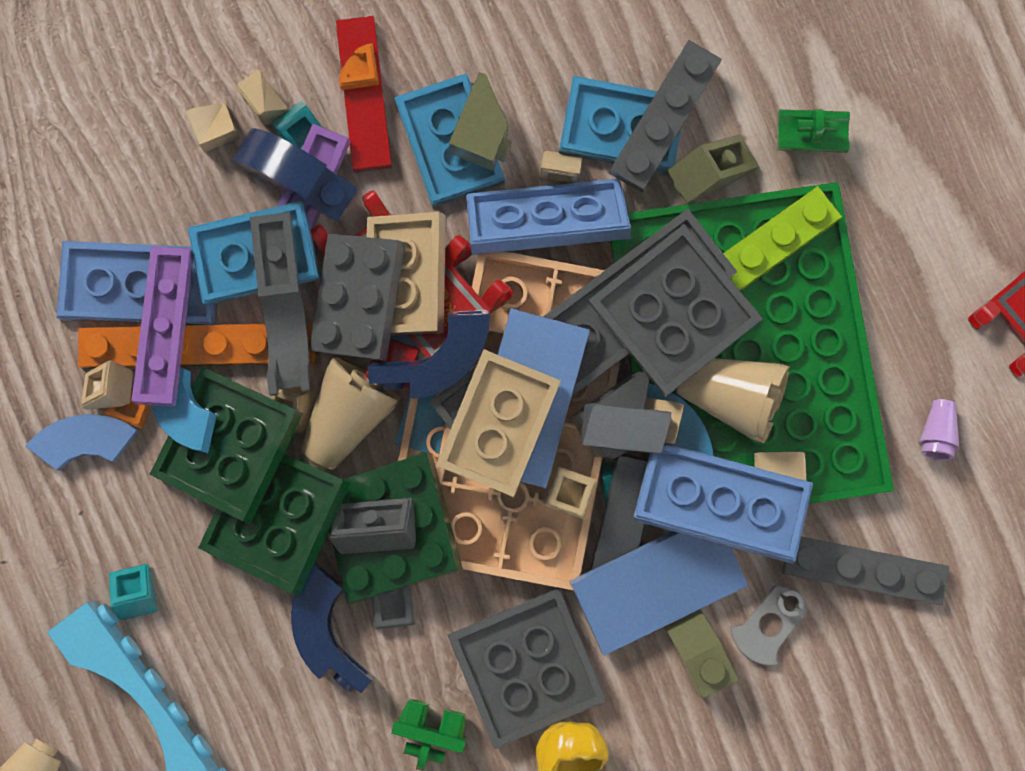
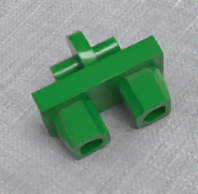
(813, 130)
(412, 726)

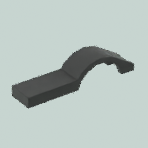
(281, 302)

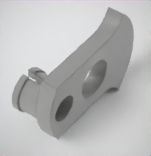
(753, 642)

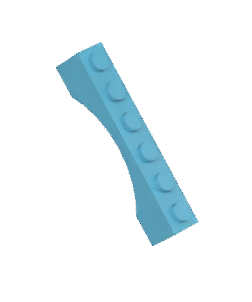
(95, 643)

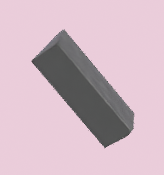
(625, 427)
(374, 526)

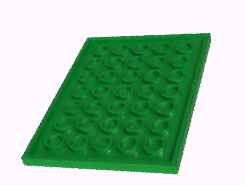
(812, 327)

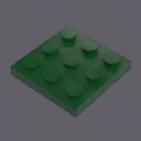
(243, 450)
(286, 528)
(435, 548)

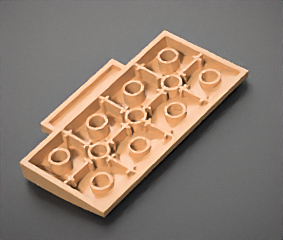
(518, 533)

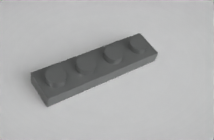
(665, 116)
(869, 570)

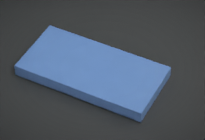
(547, 216)
(110, 284)
(557, 352)
(724, 502)
(655, 587)

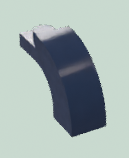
(294, 171)
(446, 366)
(314, 634)

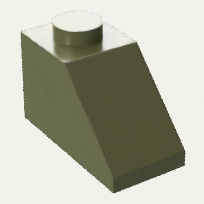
(481, 128)
(712, 168)
(701, 654)

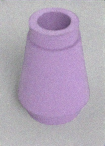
(940, 432)

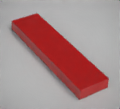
(366, 104)

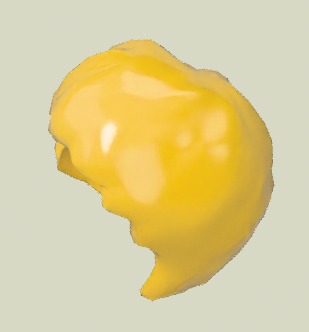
(571, 748)

